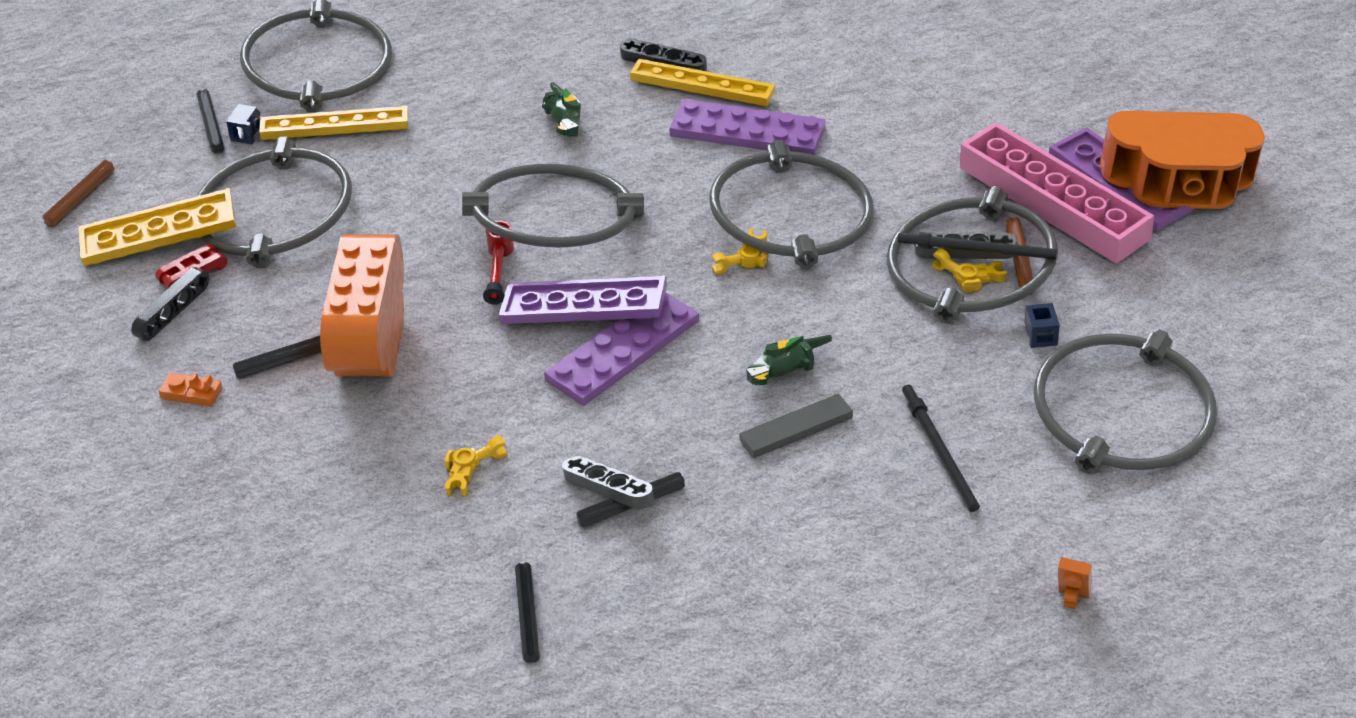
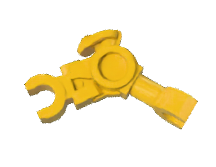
(746, 257)
(969, 276)
(466, 461)

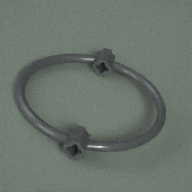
(312, 93)
(281, 155)
(477, 205)
(802, 248)
(951, 301)
(1095, 450)

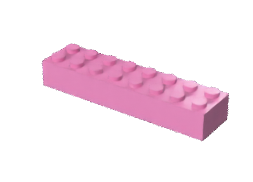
(1057, 192)

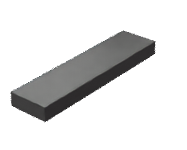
(796, 425)

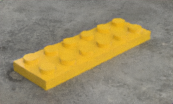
(156, 227)

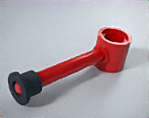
(498, 248)

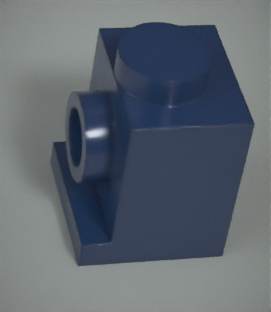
(243, 124)
(1042, 325)

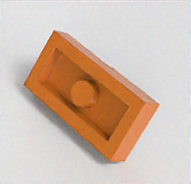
(190, 389)
(1074, 580)

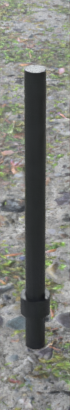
(926, 240)
(919, 410)

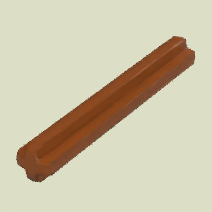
(78, 193)
(1021, 263)

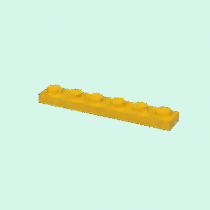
(702, 82)
(334, 123)

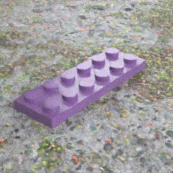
(746, 126)
(1084, 152)
(583, 300)
(618, 351)

